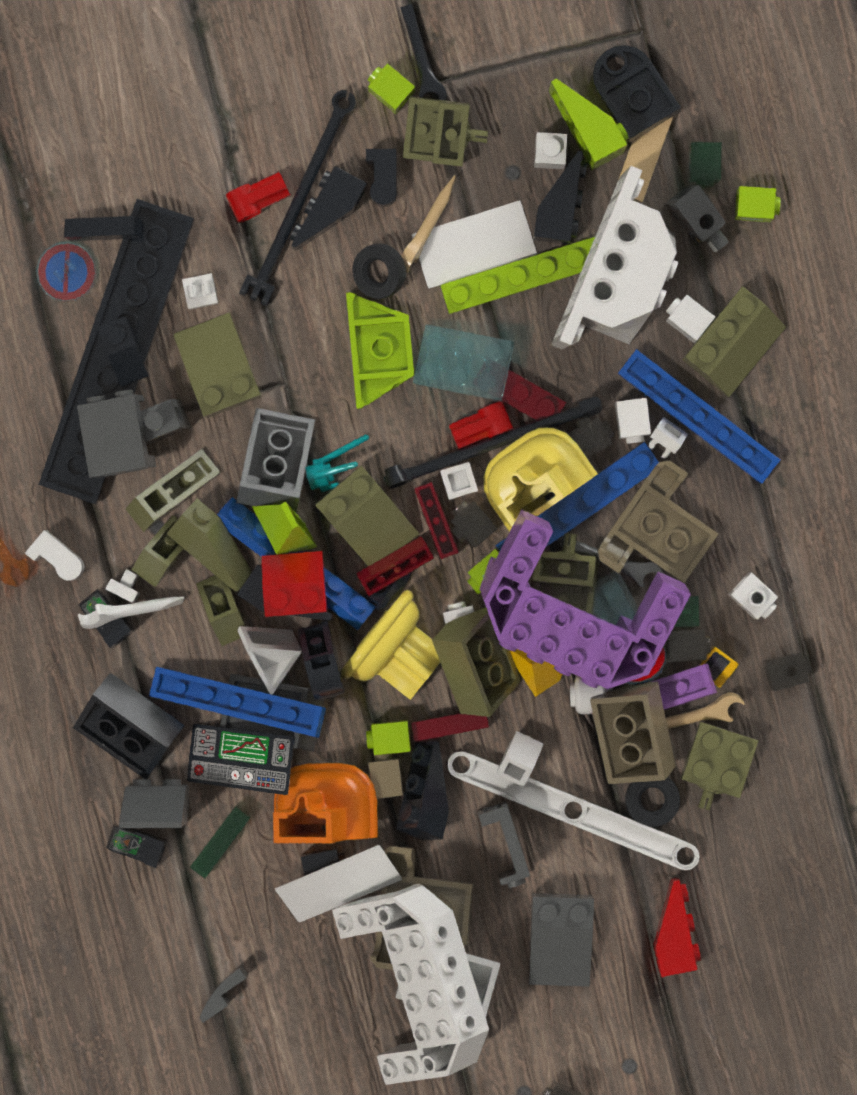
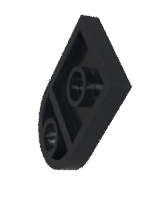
(634, 93)

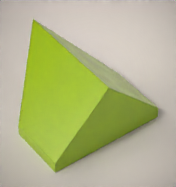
(284, 528)

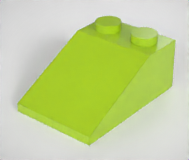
(590, 126)

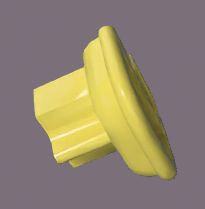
(531, 469)
(395, 650)

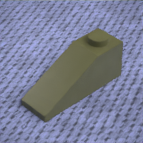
(172, 490)
(209, 542)

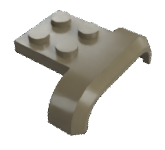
(658, 528)
(454, 894)

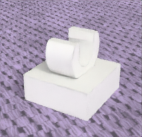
(200, 291)
(668, 436)
(459, 480)
(124, 588)

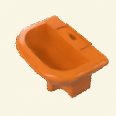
(328, 796)

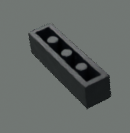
(103, 228)

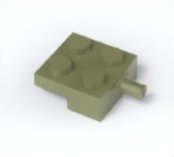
(439, 131)
(568, 575)
(718, 762)

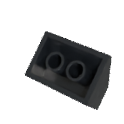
(128, 726)

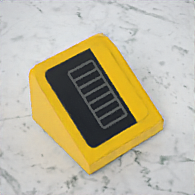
(720, 666)

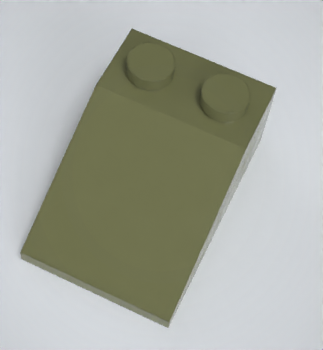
(217, 365)
(366, 517)

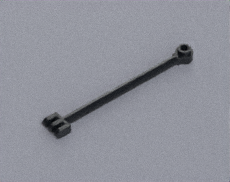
(261, 282)
(398, 477)

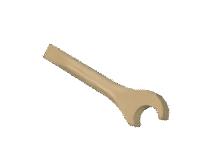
(415, 247)
(715, 711)

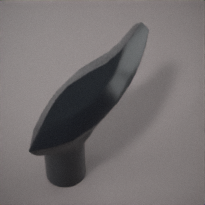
(390, 594)

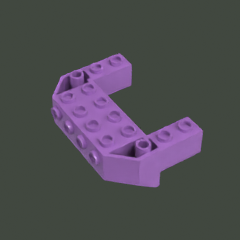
(564, 634)

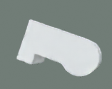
(66, 562)

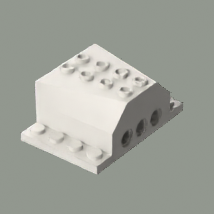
(623, 271)

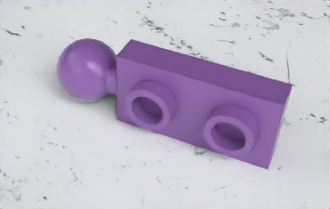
(686, 686)

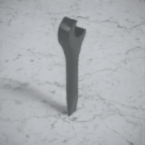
(633, 569)

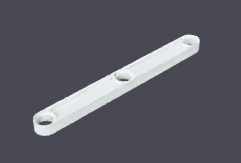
(592, 819)

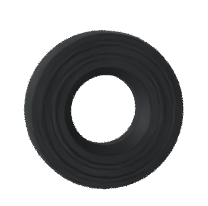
(363, 277)
(653, 818)

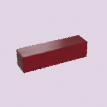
(436, 520)
(395, 565)
(447, 726)

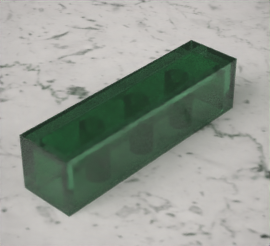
(220, 841)

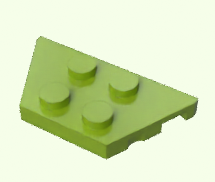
(378, 348)

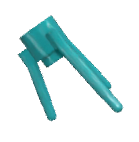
(322, 474)

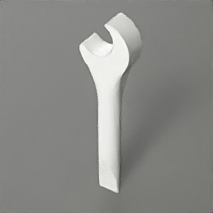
(107, 613)

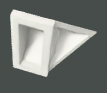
(271, 652)

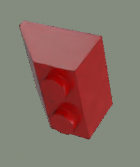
(294, 584)

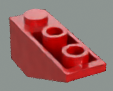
(673, 940)

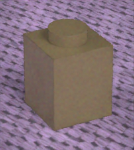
(386, 776)

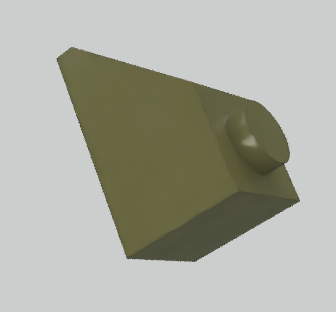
(158, 555)
(221, 609)

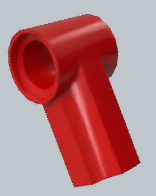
(250, 200)
(486, 423)

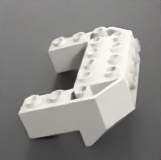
(431, 979)

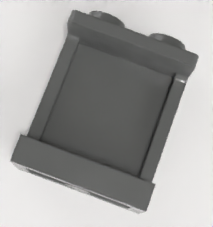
(114, 435)
(501, 813)

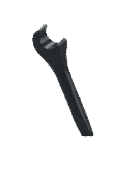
(428, 81)

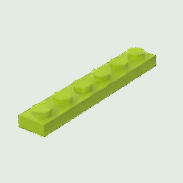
(516, 276)

